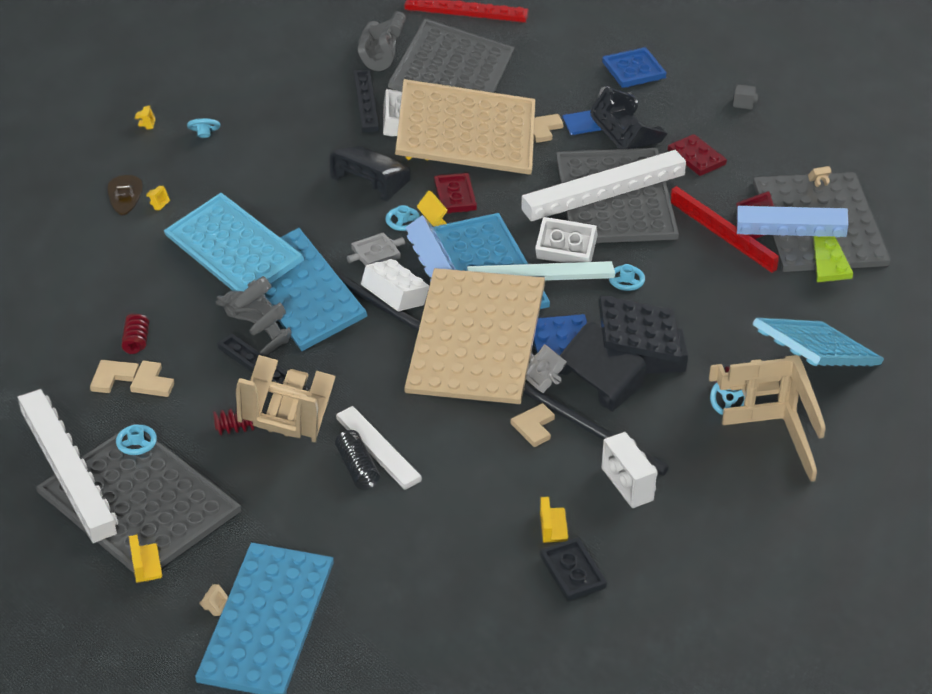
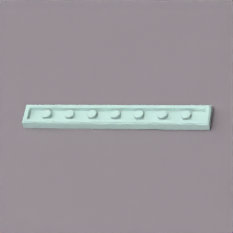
(553, 271)

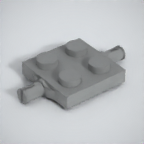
(375, 249)
(544, 368)

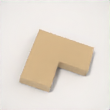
(544, 124)
(109, 372)
(148, 382)
(530, 424)

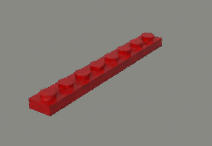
(469, 9)
(724, 229)

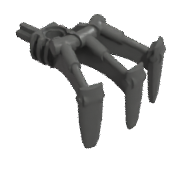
(256, 308)

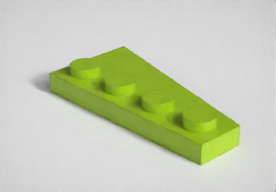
(830, 260)

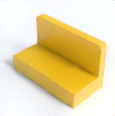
(432, 209)
(552, 522)
(145, 560)

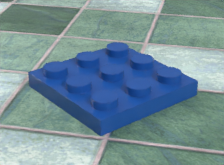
(634, 67)
(557, 331)

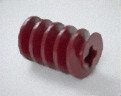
(135, 333)
(230, 421)

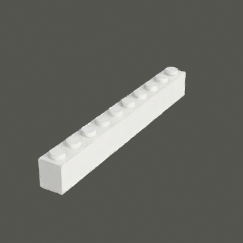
(603, 185)
(67, 466)

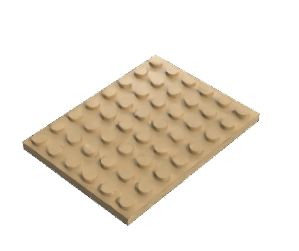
(466, 127)
(476, 336)

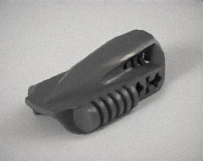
(379, 41)

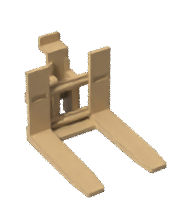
(781, 377)
(291, 408)

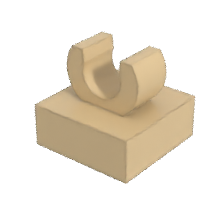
(820, 174)
(214, 600)

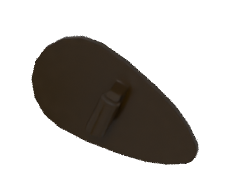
(124, 193)

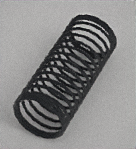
(359, 441)

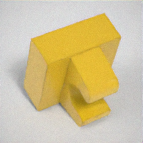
(147, 117)
(158, 197)

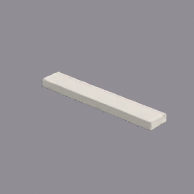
(379, 448)

